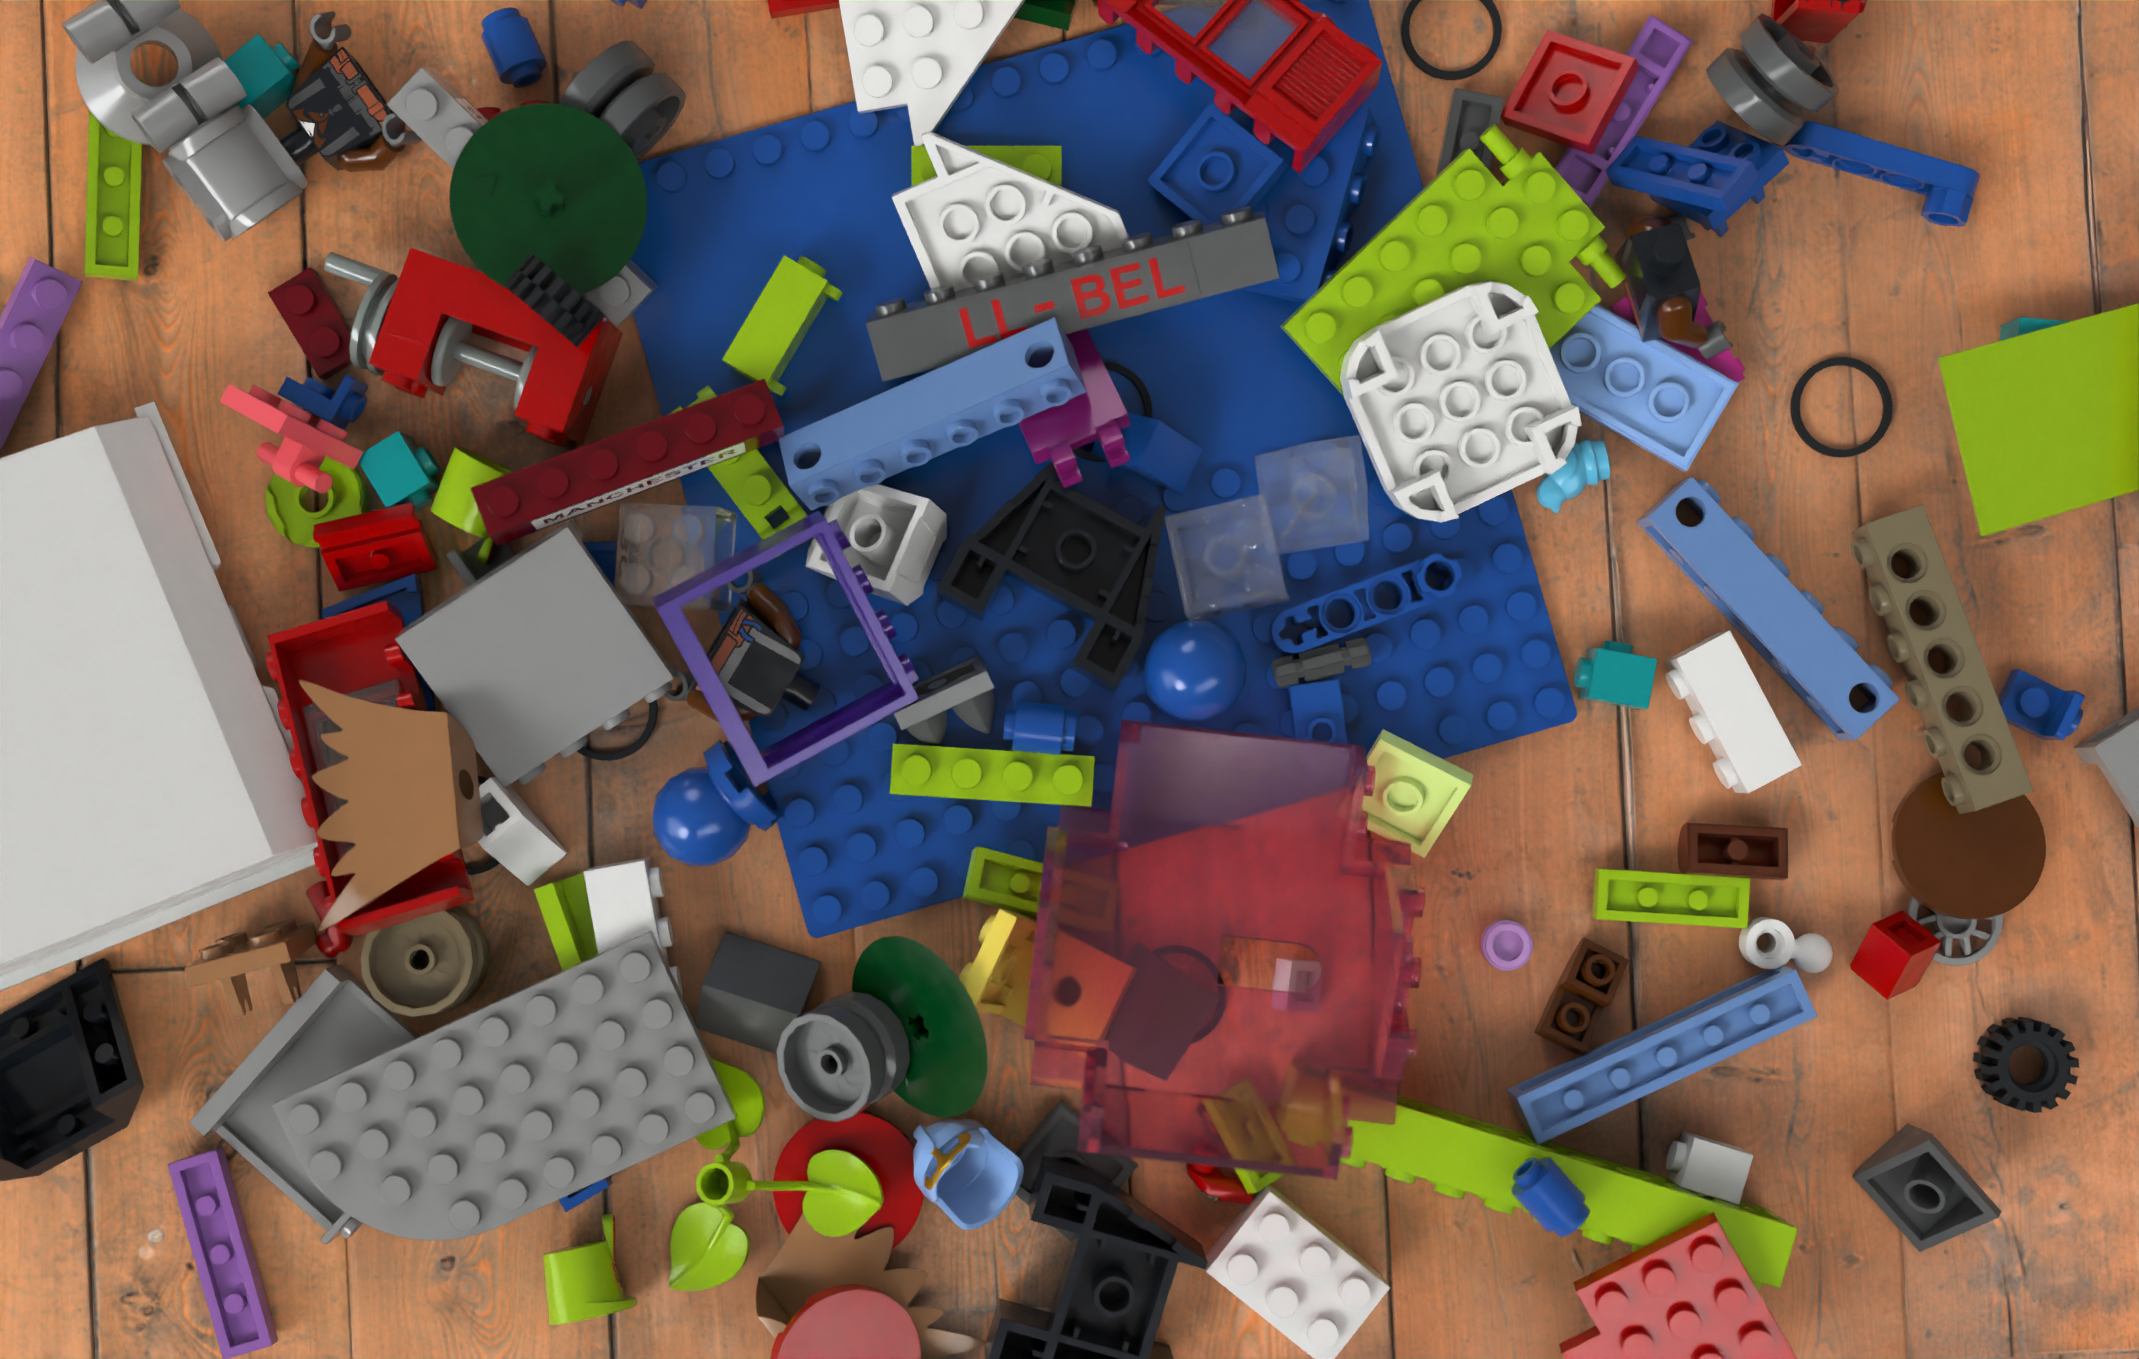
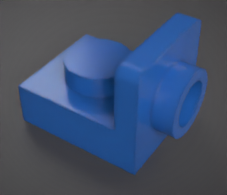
(316, 398)
(2040, 706)

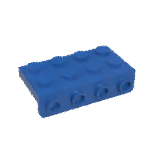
(1313, 208)

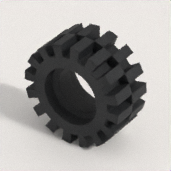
(554, 300)
(2054, 1072)

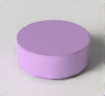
(1506, 944)

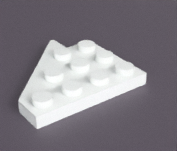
(919, 52)
(995, 217)

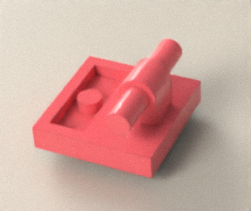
(303, 444)

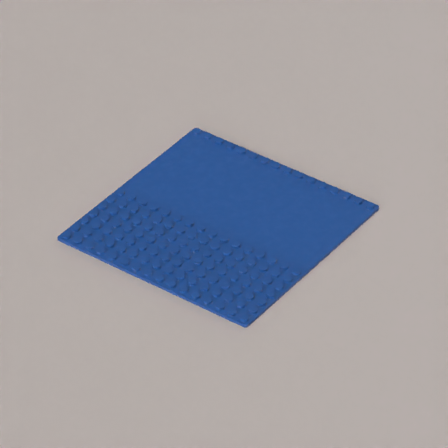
(1215, 373)

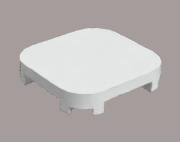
(1459, 400)

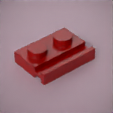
(375, 546)

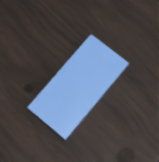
(1640, 388)

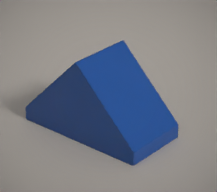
(1156, 453)

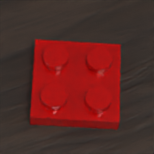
(1570, 91)

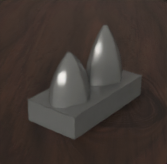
(963, 688)

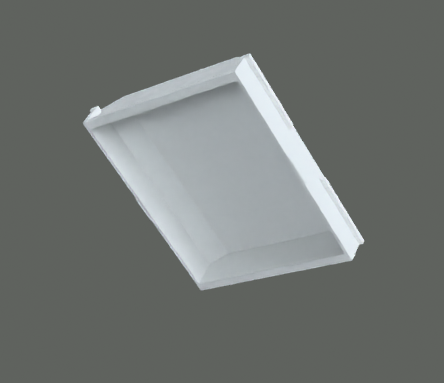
(130, 707)

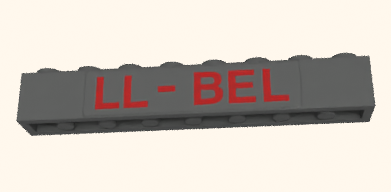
(1078, 293)

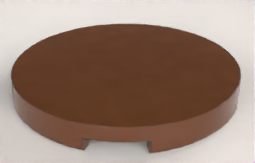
(1967, 861)

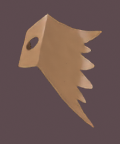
(406, 789)
(818, 1262)

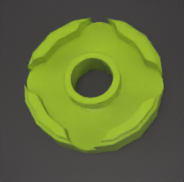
(290, 514)

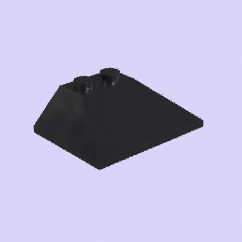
(64, 1073)

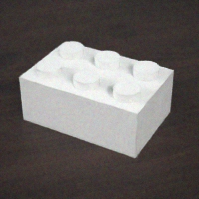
(1295, 1274)

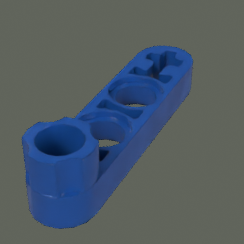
(1946, 185)
(1361, 599)

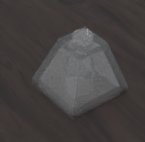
(1316, 493)

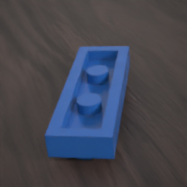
(1682, 173)

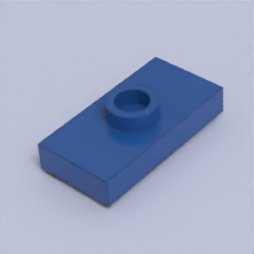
(1318, 712)

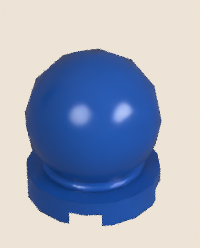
(1194, 671)
(709, 810)

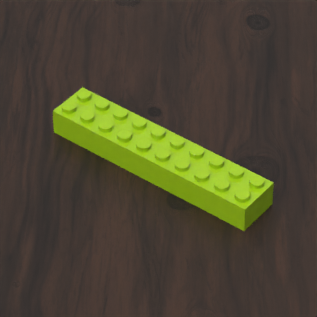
(1623, 1201)

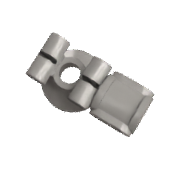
(217, 151)

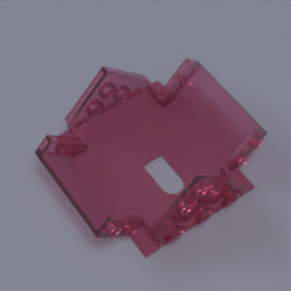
(1131, 914)

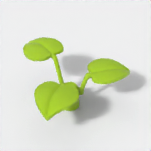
(713, 1250)

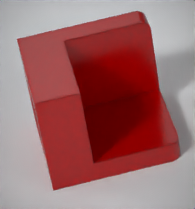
(1894, 954)

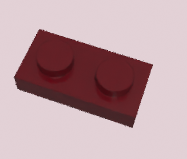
(315, 322)

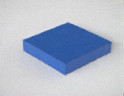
(1216, 168)

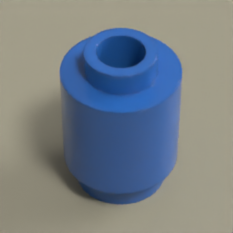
(513, 47)
(1040, 728)
(1550, 1196)

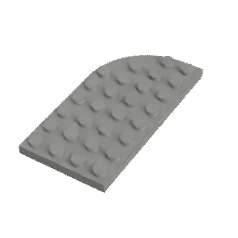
(513, 1101)

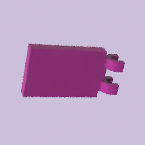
(1081, 419)

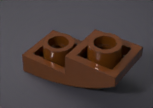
(1581, 995)

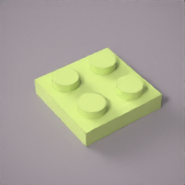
(1412, 792)

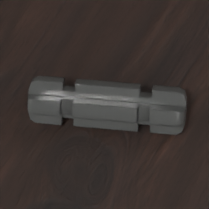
(1321, 662)

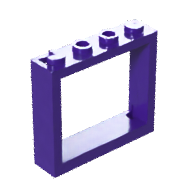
(835, 726)

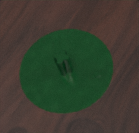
(521, 174)
(938, 1019)

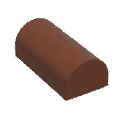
(1733, 851)

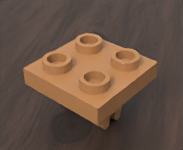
(238, 955)

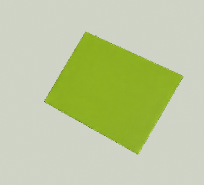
(2048, 418)

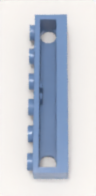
(932, 414)
(1769, 609)
(1661, 1053)

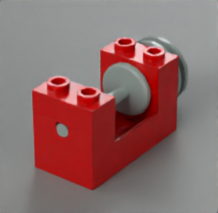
(422, 329)

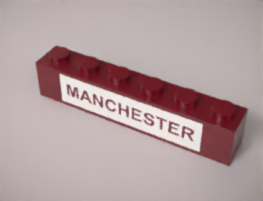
(628, 462)

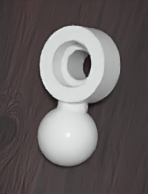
(1809, 952)

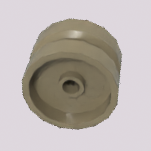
(455, 969)

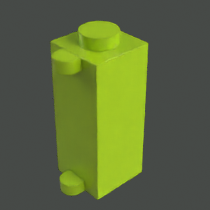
(780, 321)

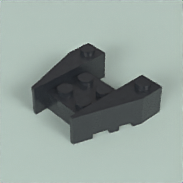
(1072, 555)
(1111, 1277)

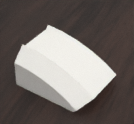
(891, 538)

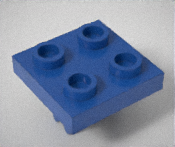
(1731, 142)

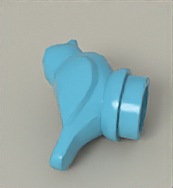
(1585, 466)

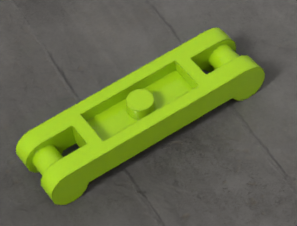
(754, 486)

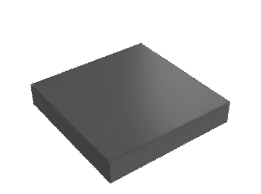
(1059, 1140)

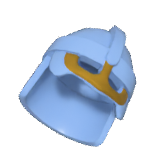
(965, 1170)

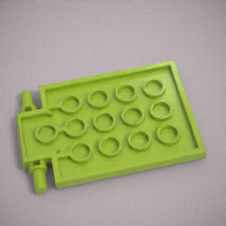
(1462, 234)

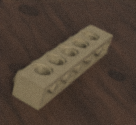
(1965, 674)

